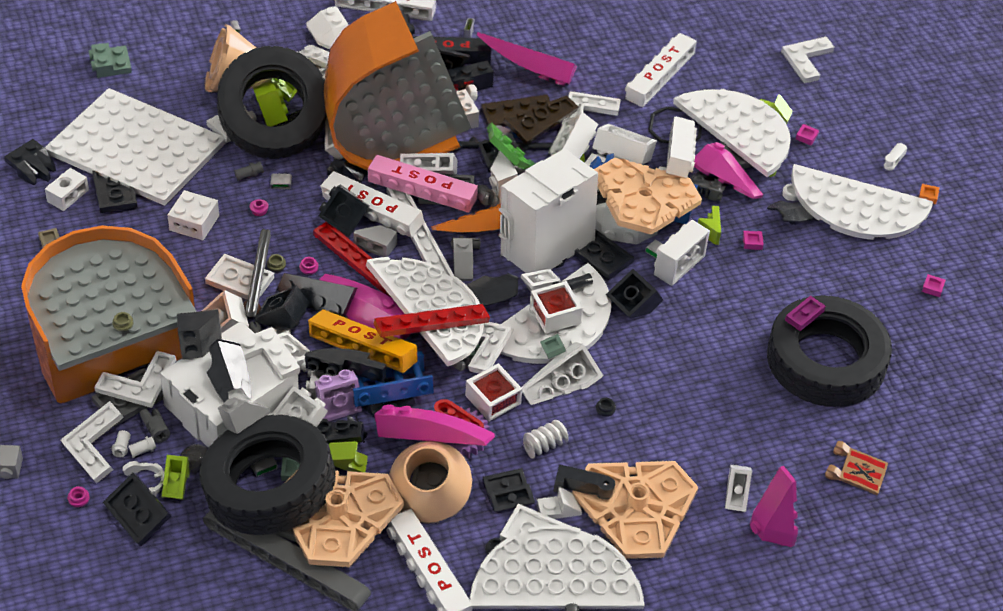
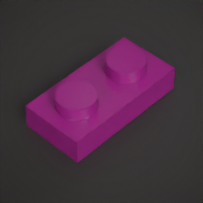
(805, 313)

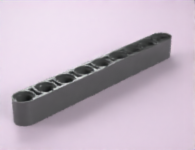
(292, 561)

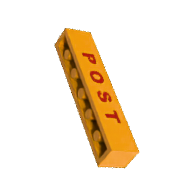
(355, 336)

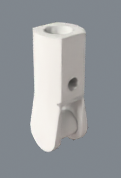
(895, 156)

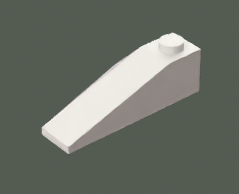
(562, 375)

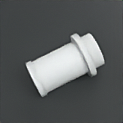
(143, 446)
(120, 447)

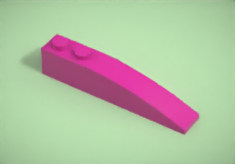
(534, 61)
(367, 303)
(428, 426)

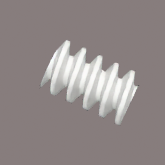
(543, 437)

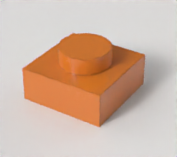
(929, 192)

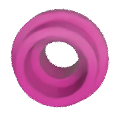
(259, 207)
(309, 266)
(78, 492)

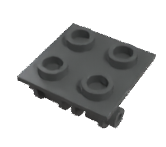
(709, 183)

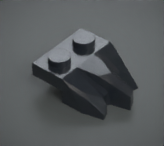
(31, 162)

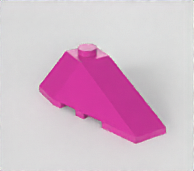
(721, 163)
(775, 512)

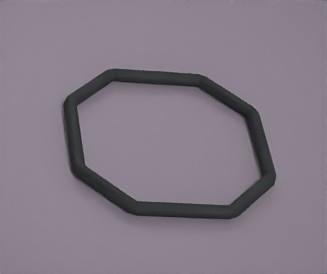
(661, 110)

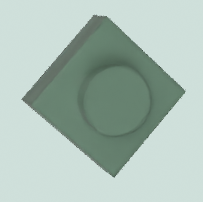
(553, 346)

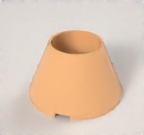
(226, 49)
(443, 501)

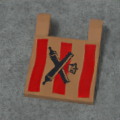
(858, 470)

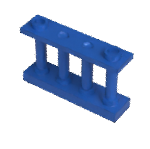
(397, 389)

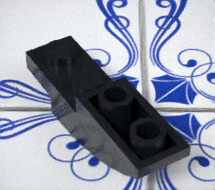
(335, 360)

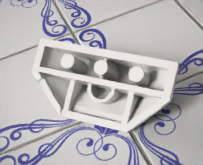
(327, 26)
(608, 227)

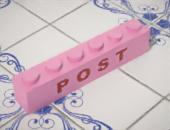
(422, 183)

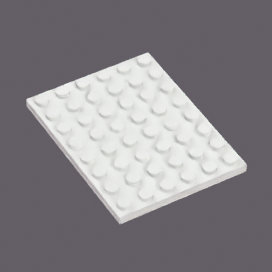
(136, 145)

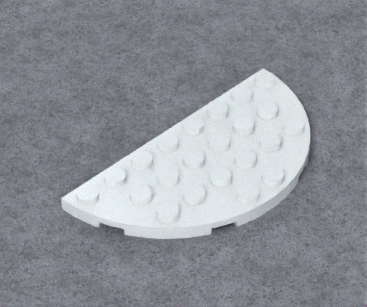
(742, 124)
(856, 206)
(425, 287)
(527, 332)
(555, 568)

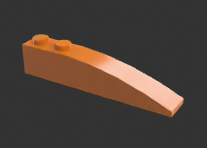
(481, 221)

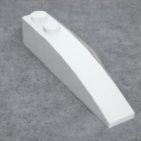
(575, 135)

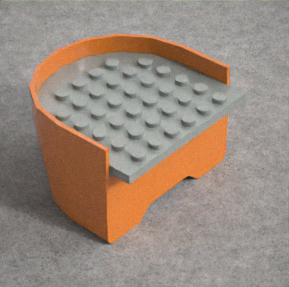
(389, 91)
(79, 288)

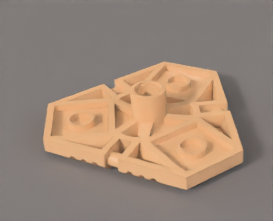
(645, 196)
(643, 508)
(338, 530)

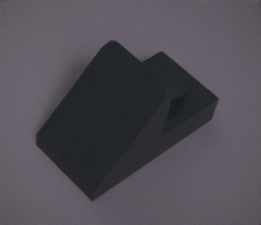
(347, 169)

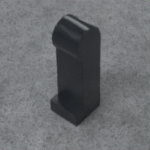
(584, 481)

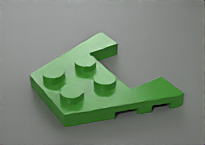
(503, 143)

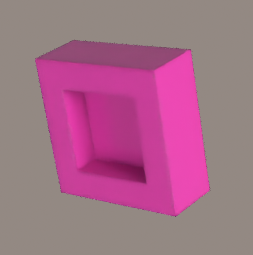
(807, 134)
(753, 240)
(933, 285)

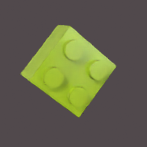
(270, 101)

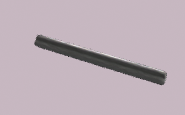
(258, 272)

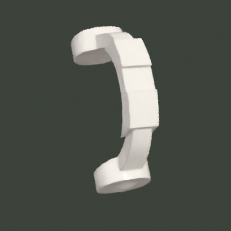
(135, 467)

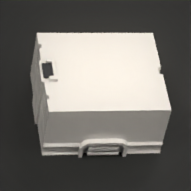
(548, 212)
(195, 401)

